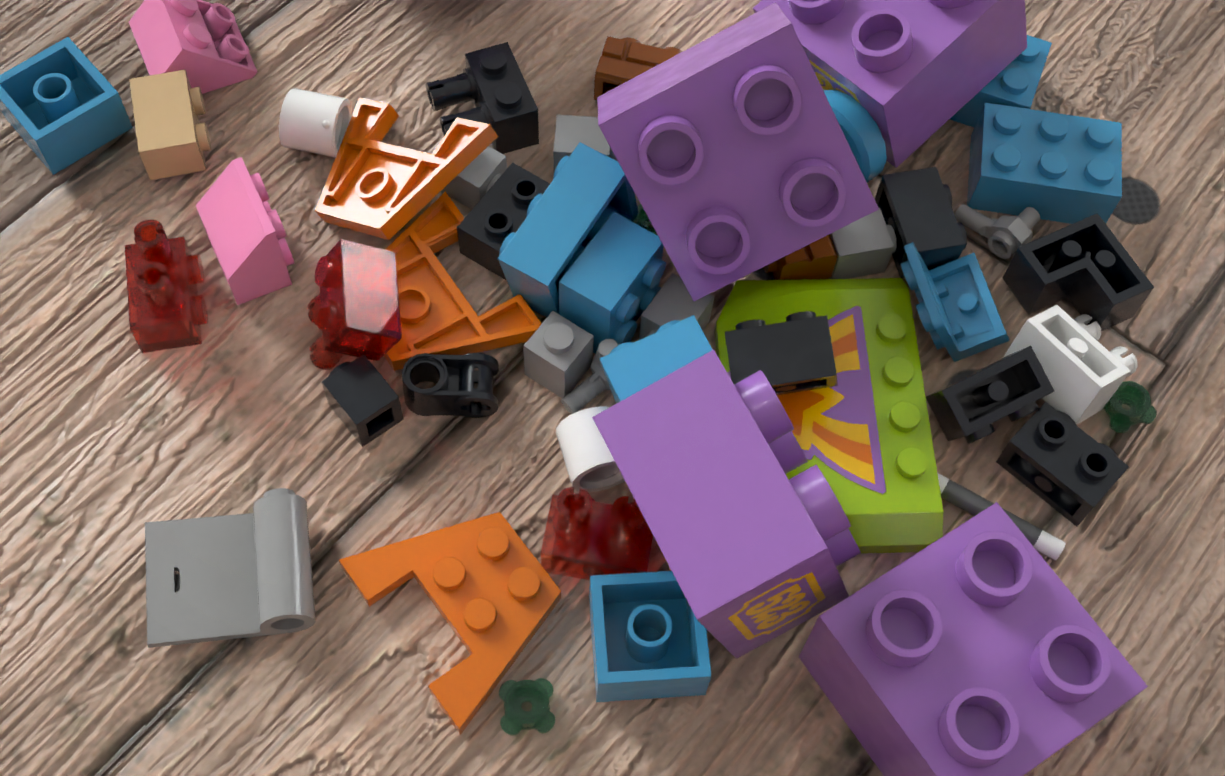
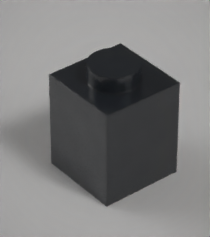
(362, 399)

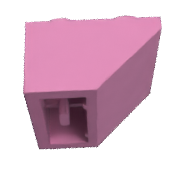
(193, 39)
(245, 233)

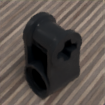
(454, 385)

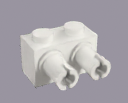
(1074, 361)

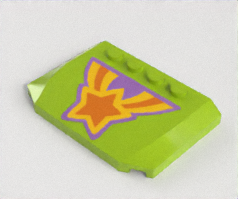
(872, 427)

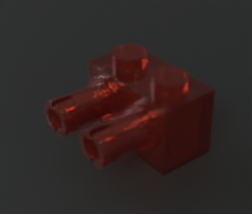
(163, 290)
(355, 304)
(594, 536)

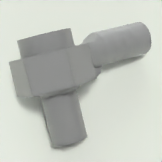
(1003, 233)
(592, 385)

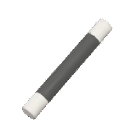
(974, 504)

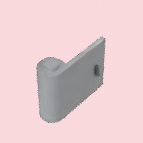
(235, 574)

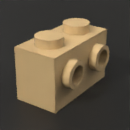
(168, 124)

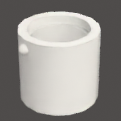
(314, 121)
(586, 453)

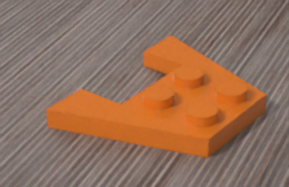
(385, 185)
(432, 307)
(482, 587)

